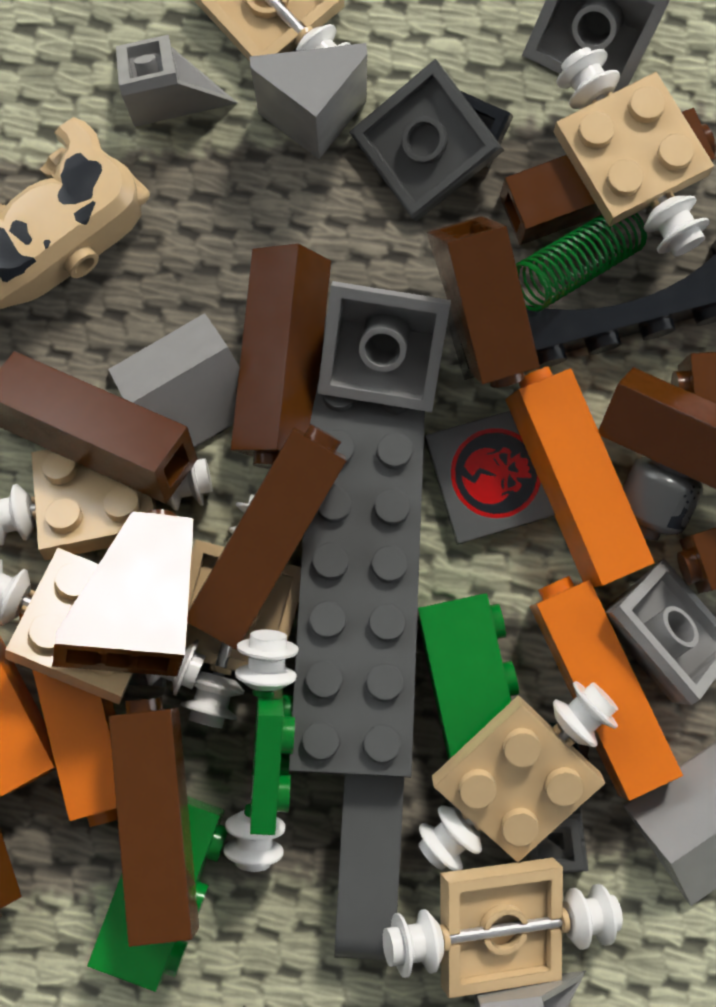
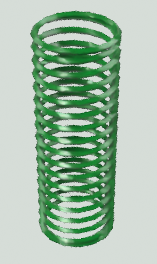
(543, 276)

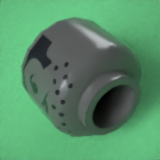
(661, 498)

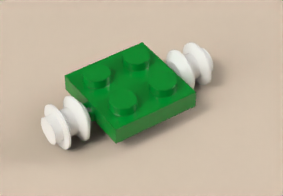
(273, 744)

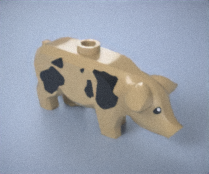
(66, 220)

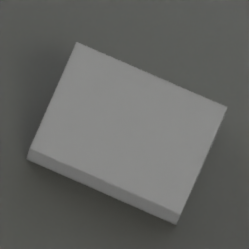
(616, 26)
(311, 92)
(383, 346)
(184, 378)
(667, 633)
(681, 825)

